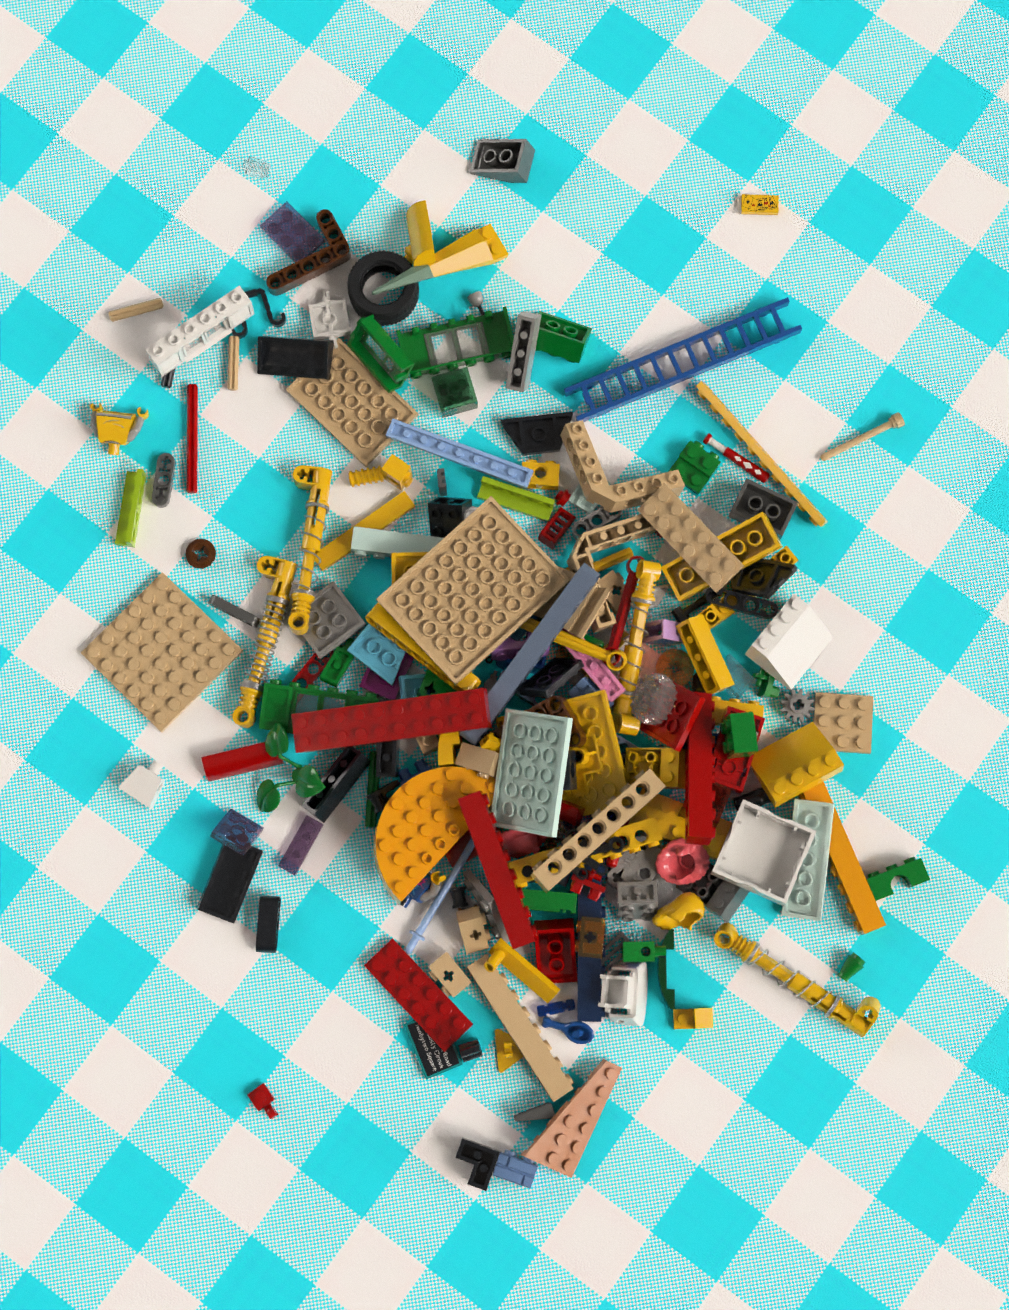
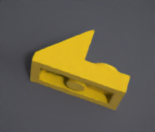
(693, 1018)

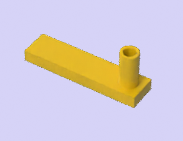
(522, 969)

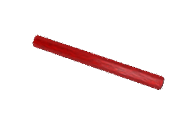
(192, 437)

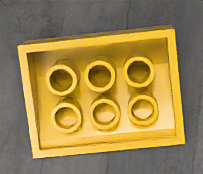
(795, 764)

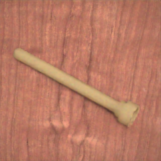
(895, 421)

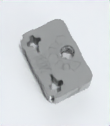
(633, 863)

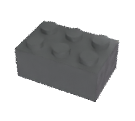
(756, 499)

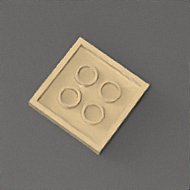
(845, 721)

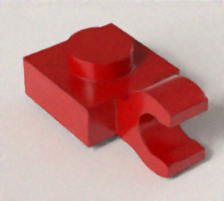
(262, 1098)

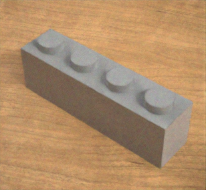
(523, 351)

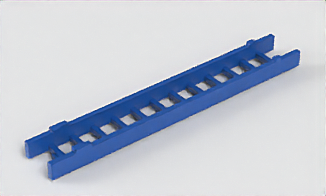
(715, 362)

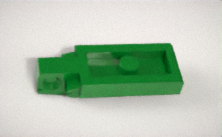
(337, 665)

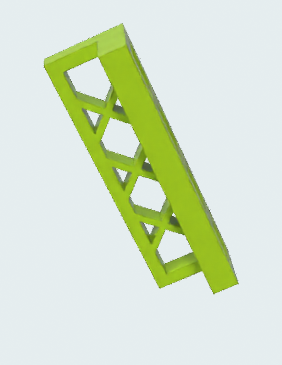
(516, 499)
(130, 508)

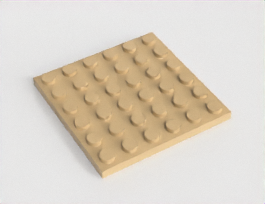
(162, 652)

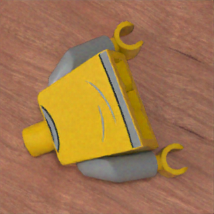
(116, 427)

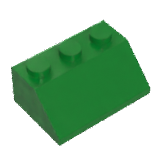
(562, 337)

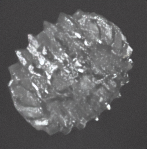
(653, 698)

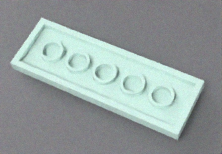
(809, 888)

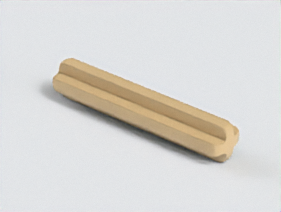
(136, 309)
(233, 363)

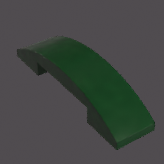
(668, 994)

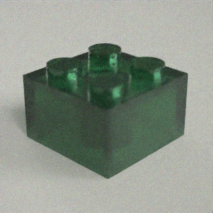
(454, 392)

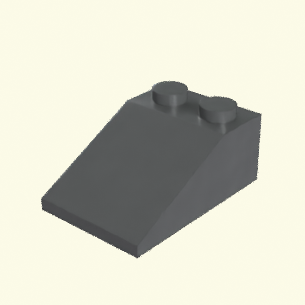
(503, 159)

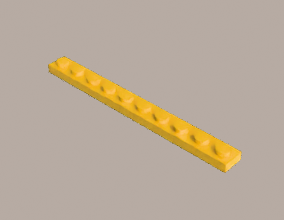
(755, 448)

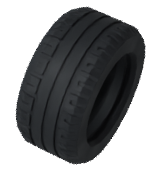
(370, 265)

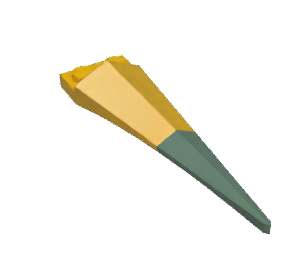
(471, 251)

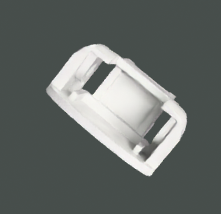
(625, 992)

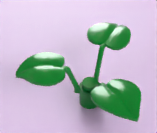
(306, 777)

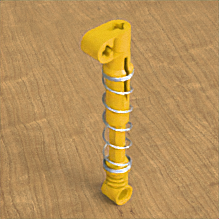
(311, 541)
(648, 573)
(799, 984)

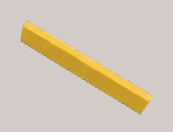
(378, 519)

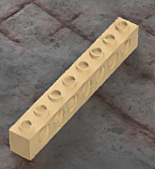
(652, 787)

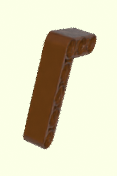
(314, 259)
(564, 710)

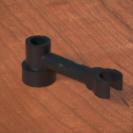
(683, 614)

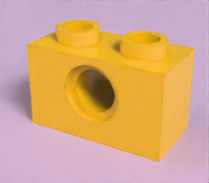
(397, 472)
(549, 481)

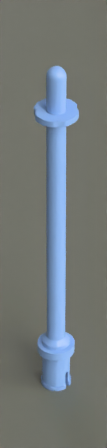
(417, 935)

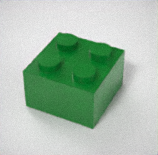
(739, 735)

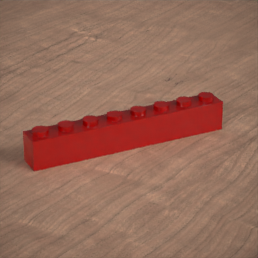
(699, 777)
(497, 869)

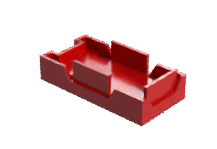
(729, 771)

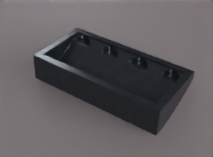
(294, 357)
(229, 883)

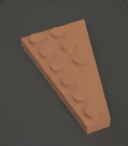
(571, 1127)

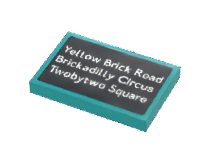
(429, 1054)

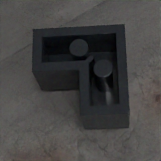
(483, 1159)

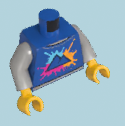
(426, 889)

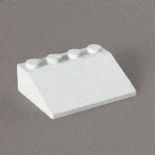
(790, 642)

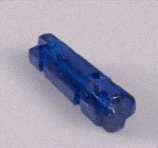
(556, 1007)

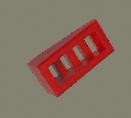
(550, 538)

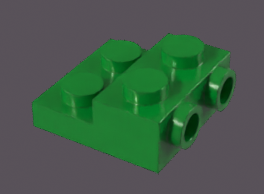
(696, 466)

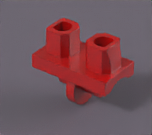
(596, 889)

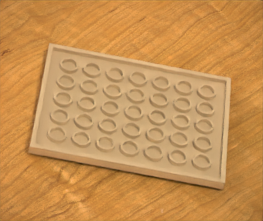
(473, 590)

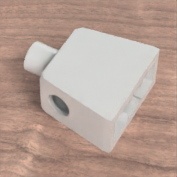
(144, 784)

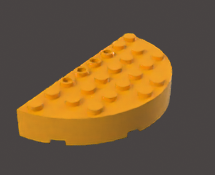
(423, 825)

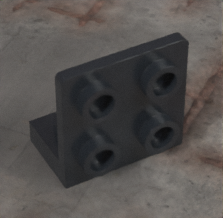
(446, 514)

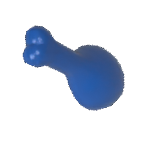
(575, 1031)

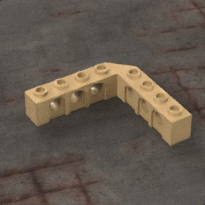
(593, 479)
(601, 539)

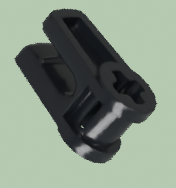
(379, 798)

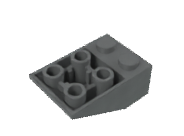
(716, 894)

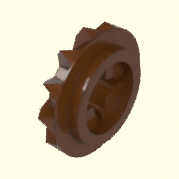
(198, 545)

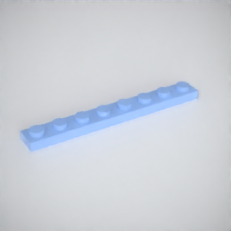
(459, 453)

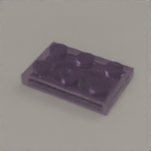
(292, 233)

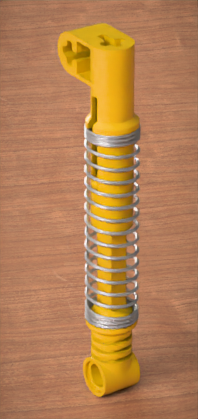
(275, 603)

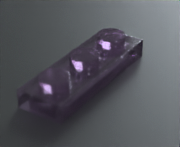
(301, 845)

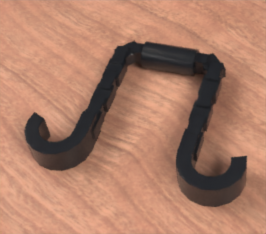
(252, 293)

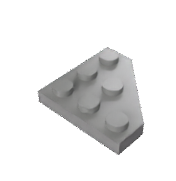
(486, 904)

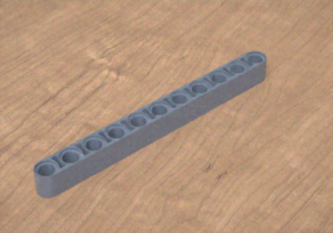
(536, 646)

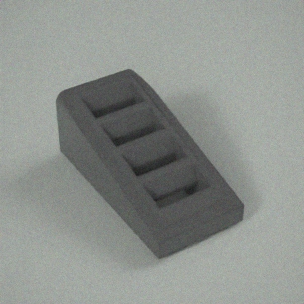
(539, 1112)

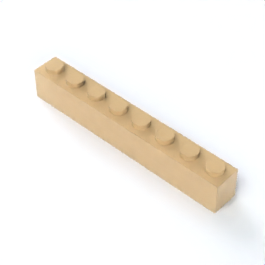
(521, 1029)

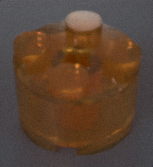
(679, 659)

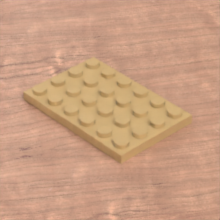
(352, 405)

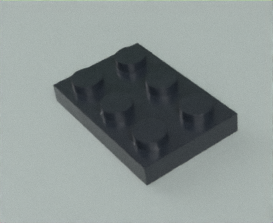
(551, 677)

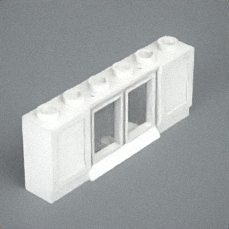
(200, 331)

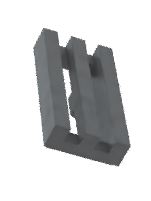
(441, 482)
(614, 950)

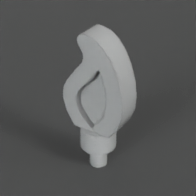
(490, 682)

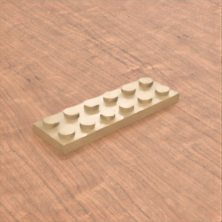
(690, 537)

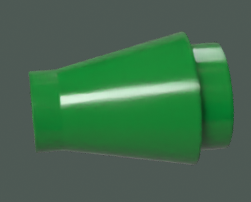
(851, 966)

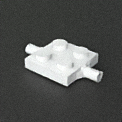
(329, 319)

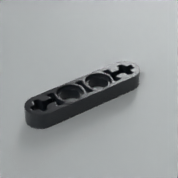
(740, 605)

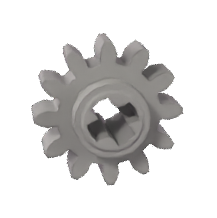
(790, 709)

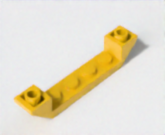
(716, 615)

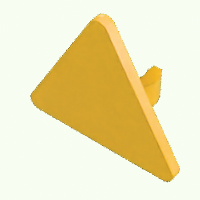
(506, 1050)

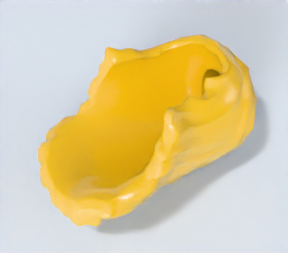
(682, 912)

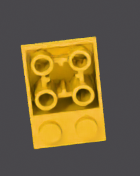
(664, 762)

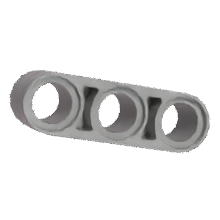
(586, 522)

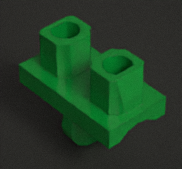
(765, 684)

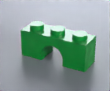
(912, 872)

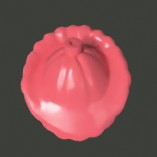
(522, 843)
(682, 862)

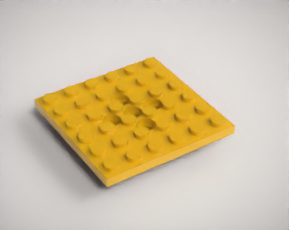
(601, 768)

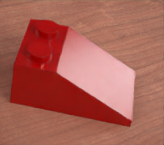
(556, 950)

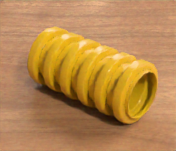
(365, 476)

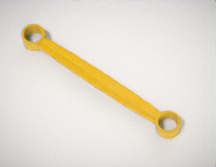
(577, 644)

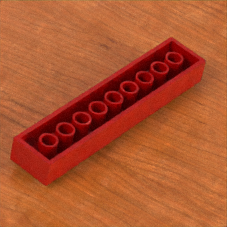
(391, 720)

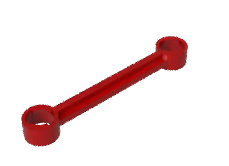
(623, 610)

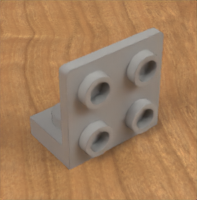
(637, 900)

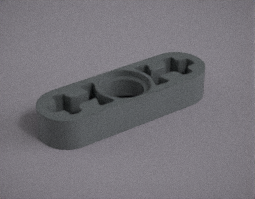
(160, 466)
(234, 611)

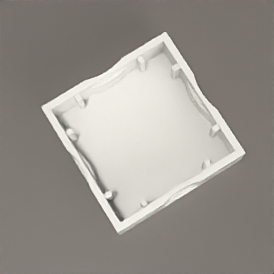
(763, 852)

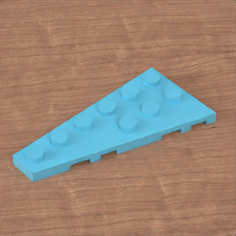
(378, 653)

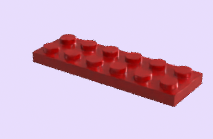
(418, 995)

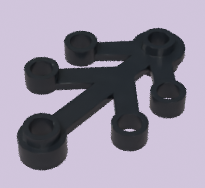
(589, 861)

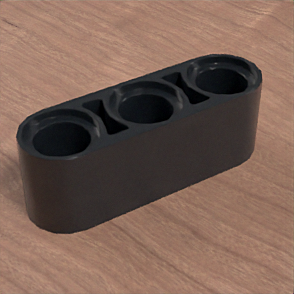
(268, 924)

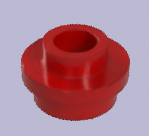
(562, 497)

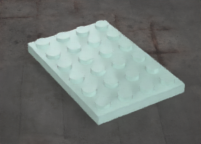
(531, 772)

